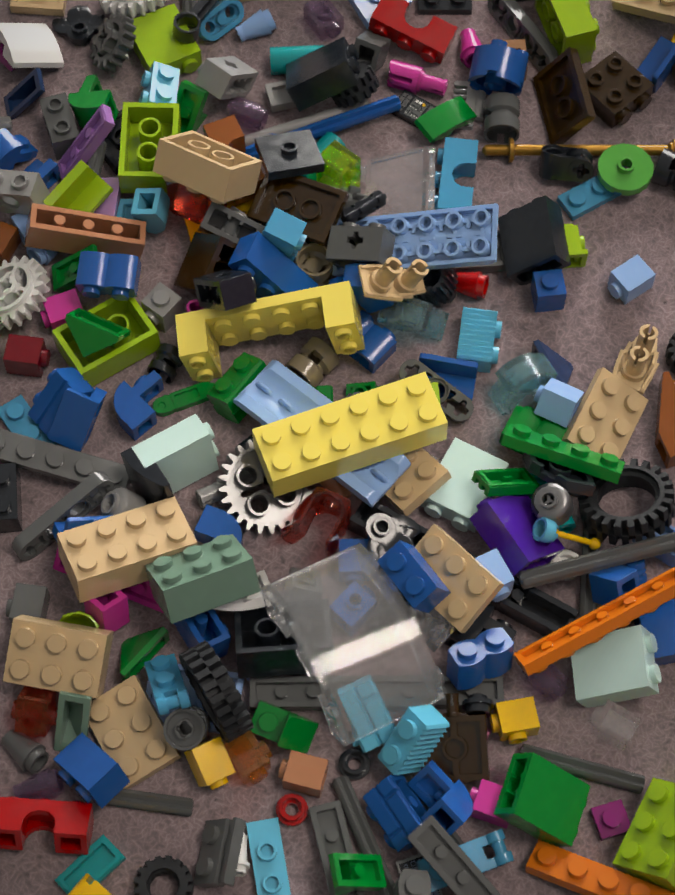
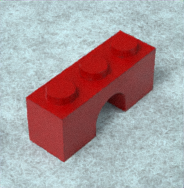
(429, 42)
(67, 820)

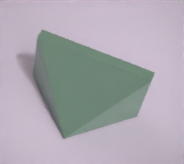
(72, 718)

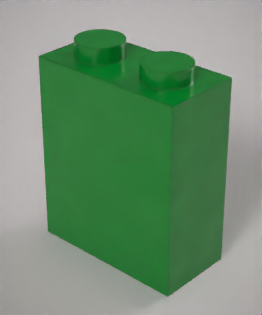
(542, 799)

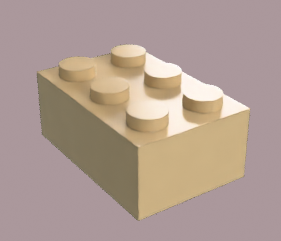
(207, 166)
(58, 656)

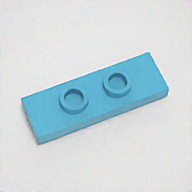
(268, 857)

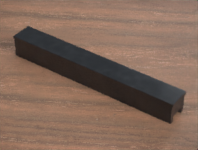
(527, 606)

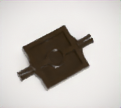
(464, 745)

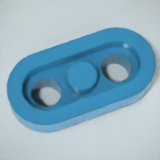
(219, 22)

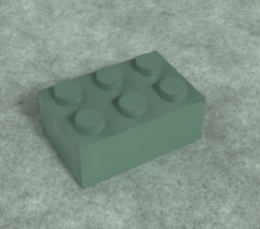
(202, 578)

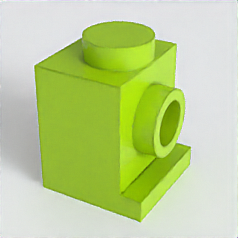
(576, 246)

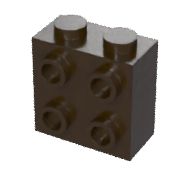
(617, 89)
(205, 255)

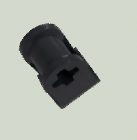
(563, 163)

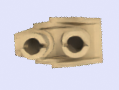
(391, 281)
(638, 360)

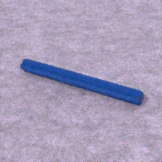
(346, 119)

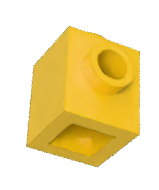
(515, 720)
(210, 763)

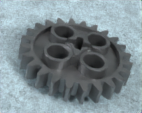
(275, 511)

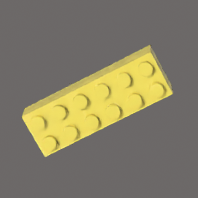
(349, 434)

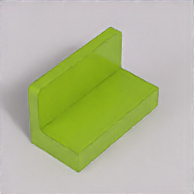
(80, 190)

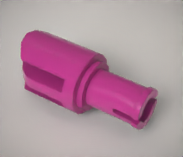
(414, 79)

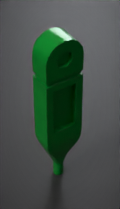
(182, 399)

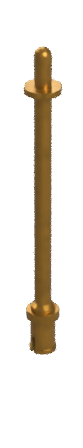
(512, 149)

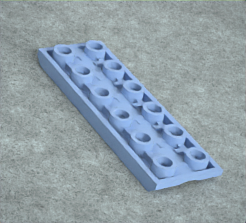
(441, 236)
(281, 394)

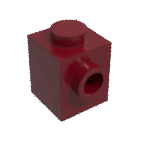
(26, 355)

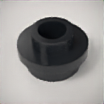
(478, 704)
(347, 756)

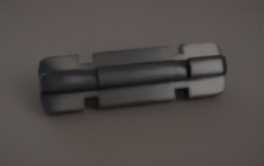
(364, 207)

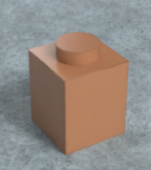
(304, 773)

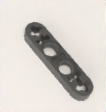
(542, 51)
(86, 496)

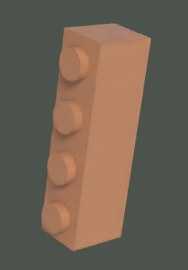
(74, 230)

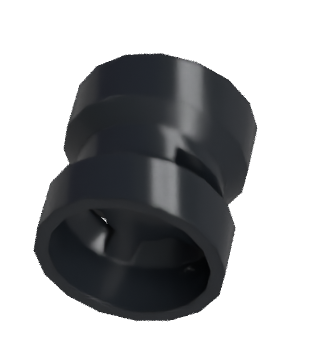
(166, 361)

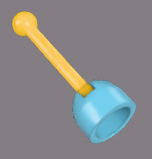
(548, 531)

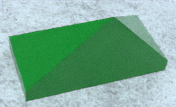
(93, 331)
(141, 649)

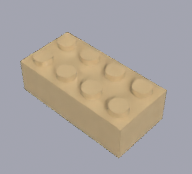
(115, 549)

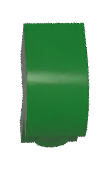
(89, 99)

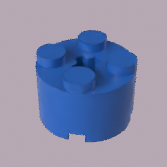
(498, 68)

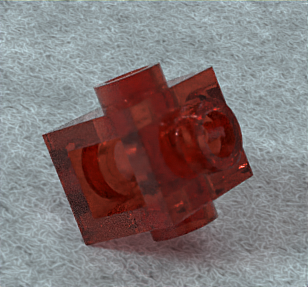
(34, 711)

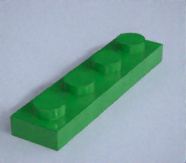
(569, 455)

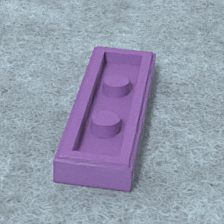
(87, 140)

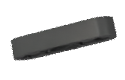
(457, 399)

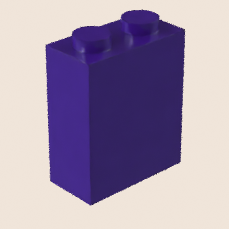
(508, 526)

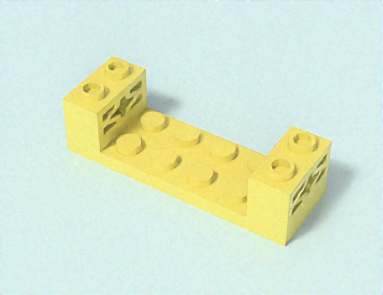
(311, 308)

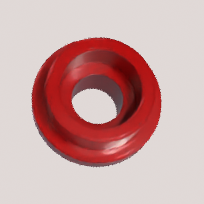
(292, 799)

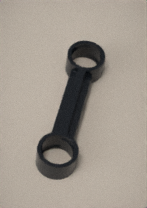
(193, 18)

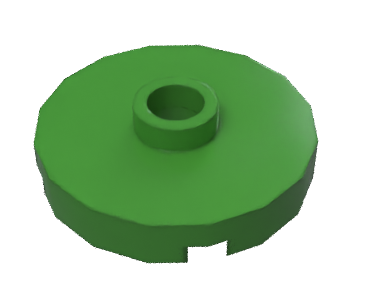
(625, 180)

